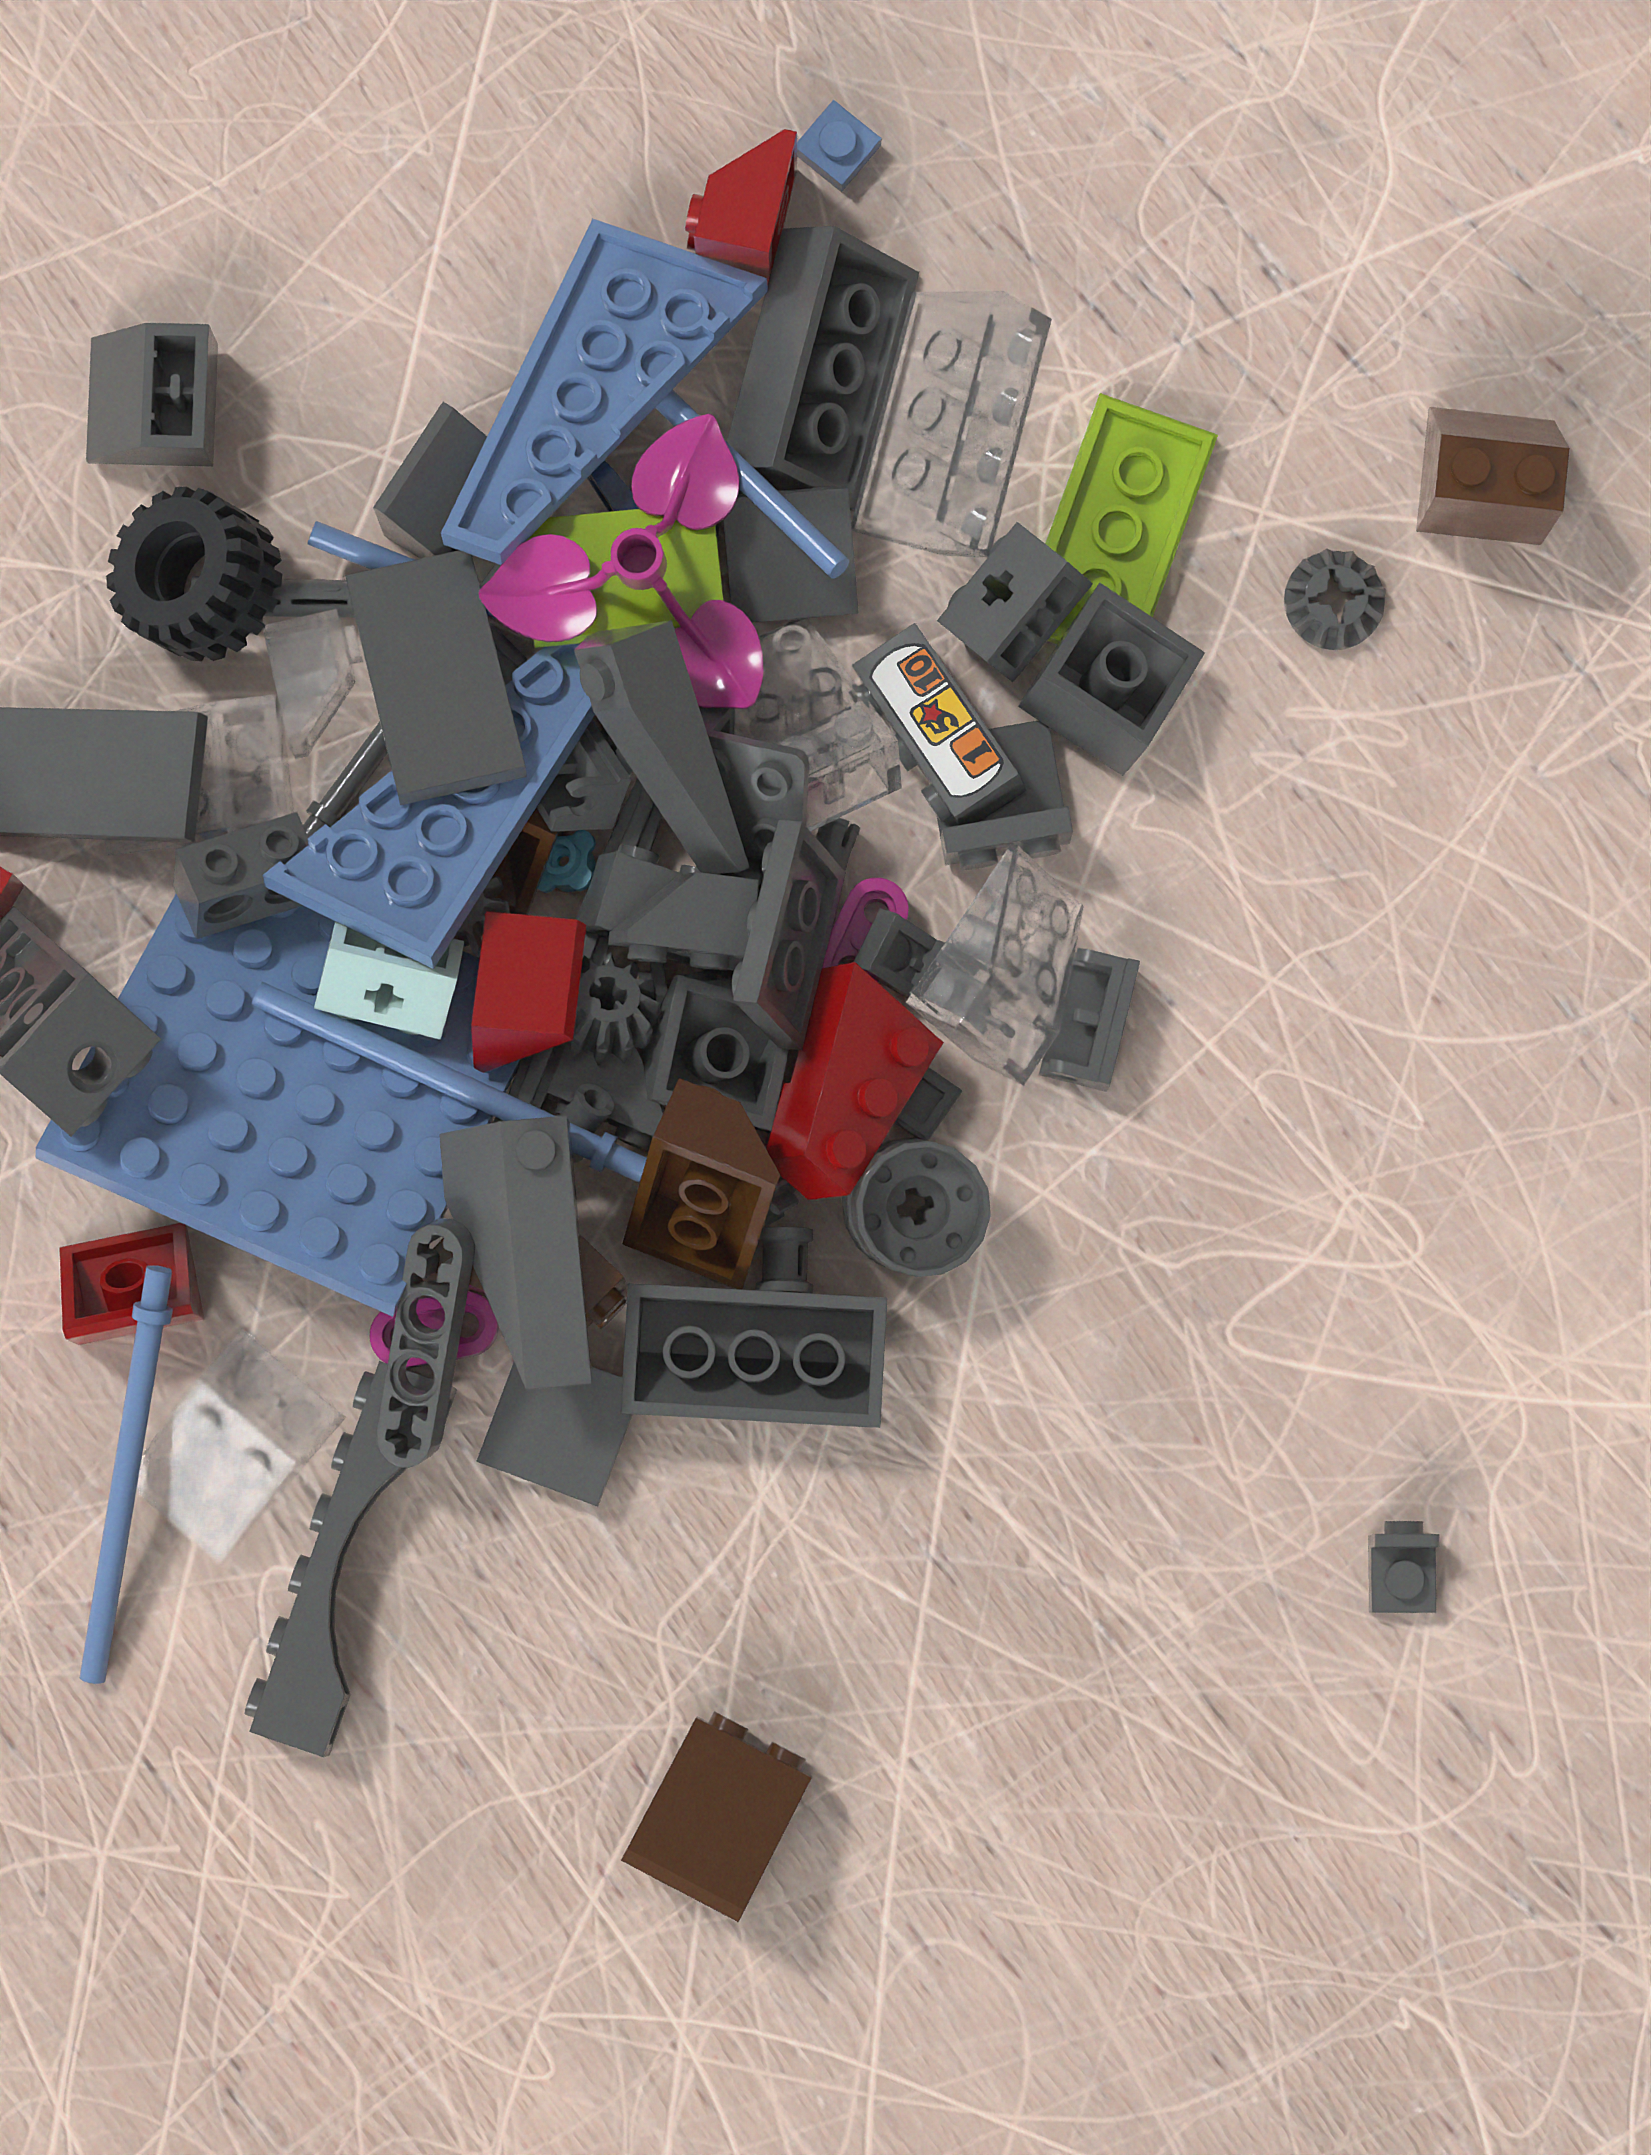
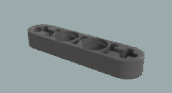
(416, 1340)

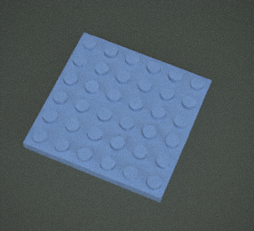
(269, 1125)

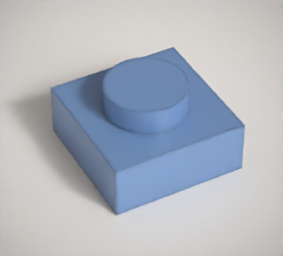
(837, 145)

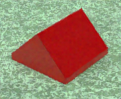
(525, 987)
(107, 1277)

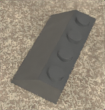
(821, 360)
(753, 1355)

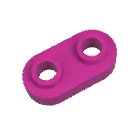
(852, 924)
(432, 1315)

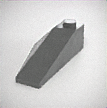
(654, 719)
(520, 1205)

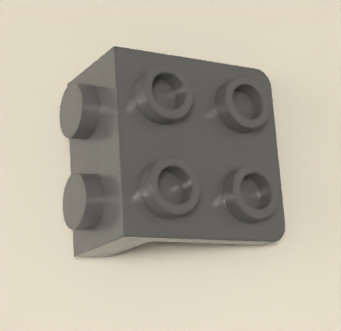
(759, 779)
(1031, 820)

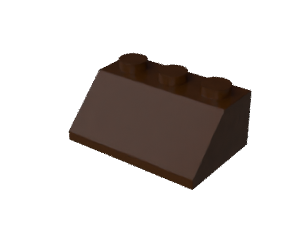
(703, 1187)

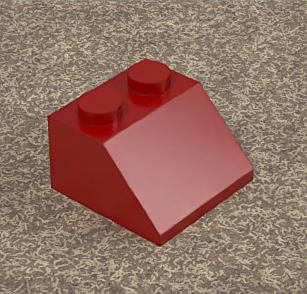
(746, 206)

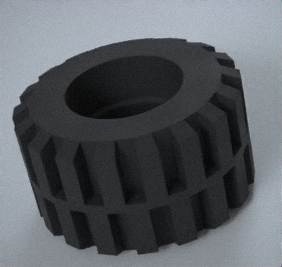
(158, 557)

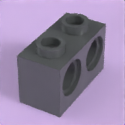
(223, 877)

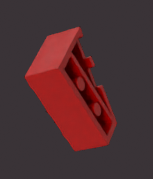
(847, 1083)

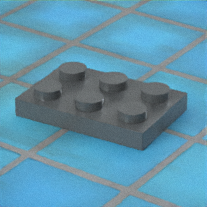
(788, 934)

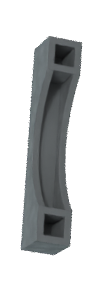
(306, 1684)

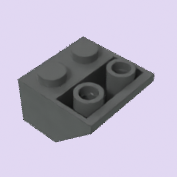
(153, 396)

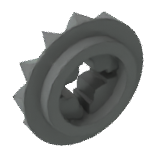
(1317, 622)

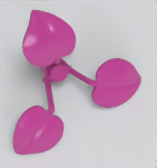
(686, 479)

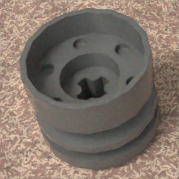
(947, 1225)

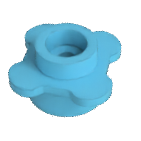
(578, 871)

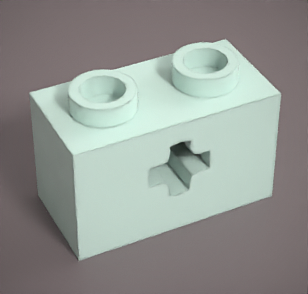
(386, 987)

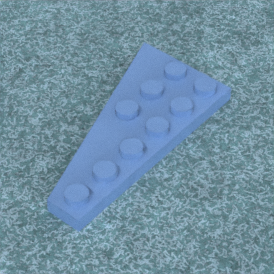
(605, 356)
(421, 865)

